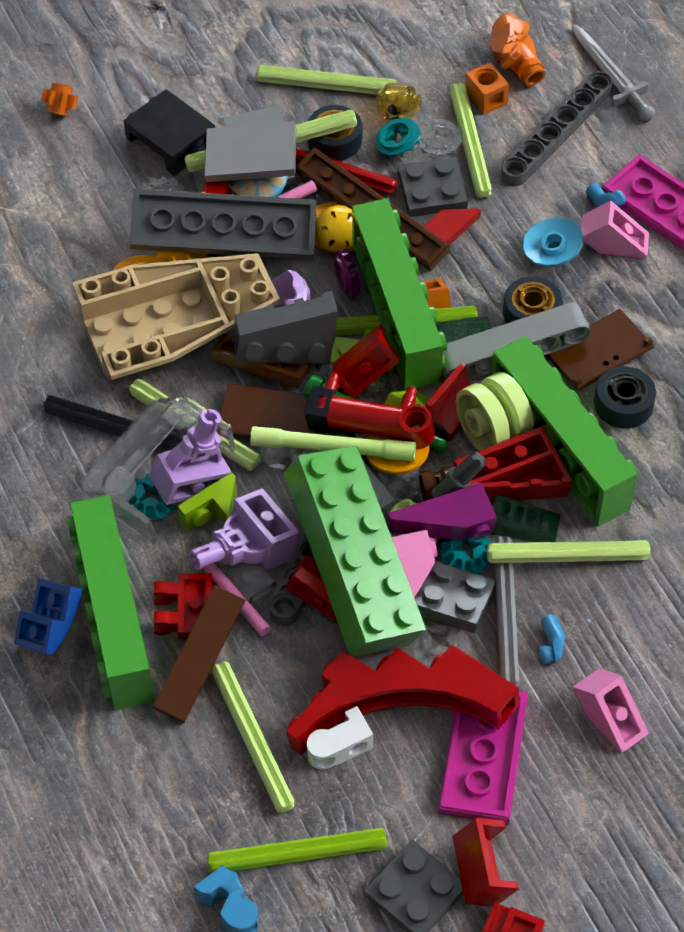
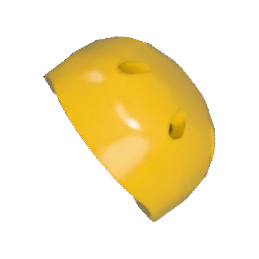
(338, 229)

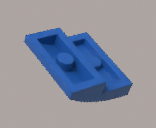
(50, 618)

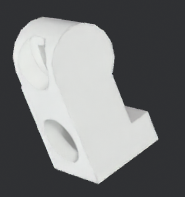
(341, 742)

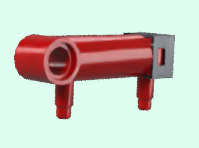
(330, 411)

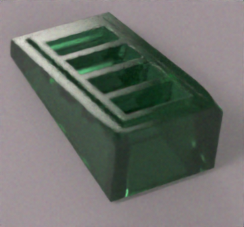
(515, 508)

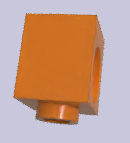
(487, 88)

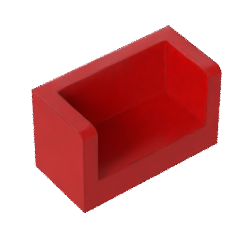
(478, 863)

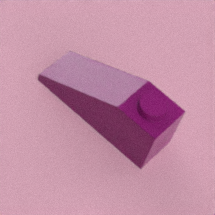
(450, 516)

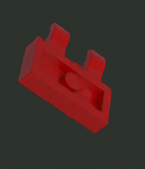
(191, 593)

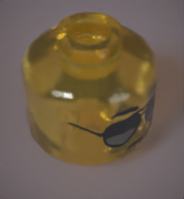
(398, 101)

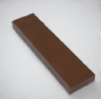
(199, 654)

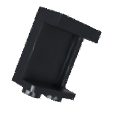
(169, 129)

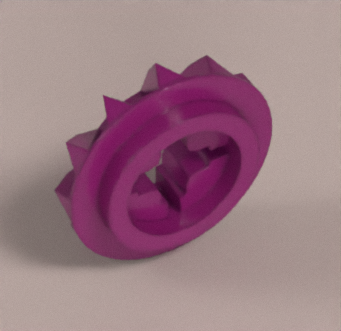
(346, 273)

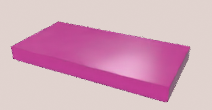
(652, 197)
(482, 766)

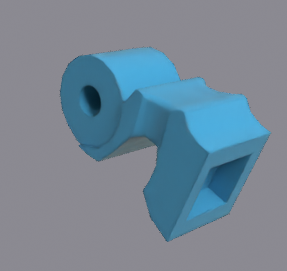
(237, 912)

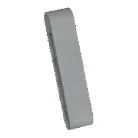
(549, 330)

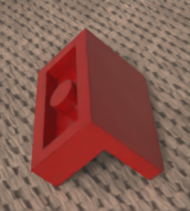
(365, 362)
(442, 403)
(308, 586)

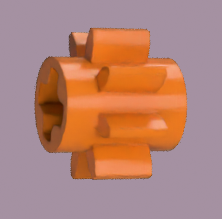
(59, 98)

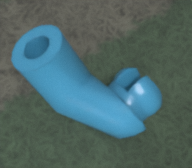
(599, 197)
(556, 638)

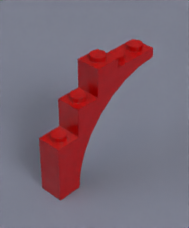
(451, 683)

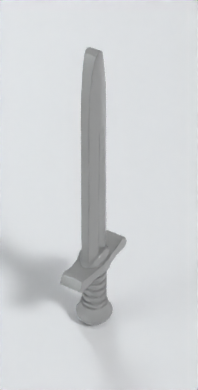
(627, 90)

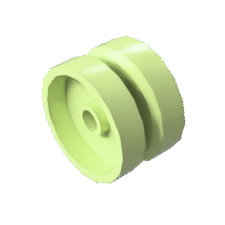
(493, 411)

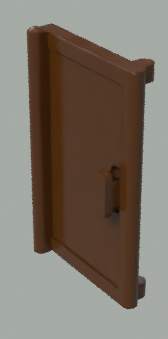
(609, 339)
(263, 407)

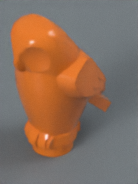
(516, 49)

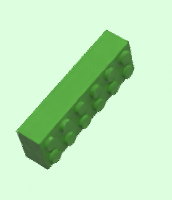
(398, 293)
(599, 472)
(354, 551)
(109, 603)

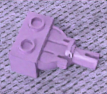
(192, 463)
(250, 535)

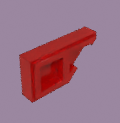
(452, 223)

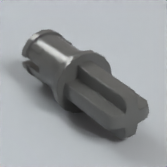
(460, 476)

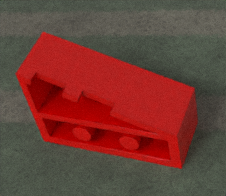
(523, 468)

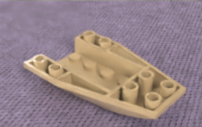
(168, 309)

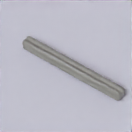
(506, 618)

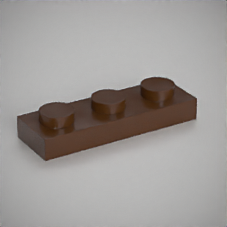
(285, 373)

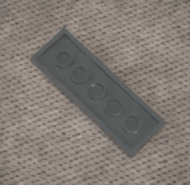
(223, 224)

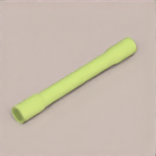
(381, 448)

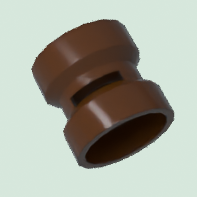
(429, 480)

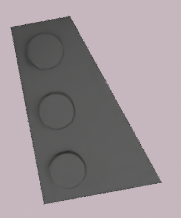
(287, 333)

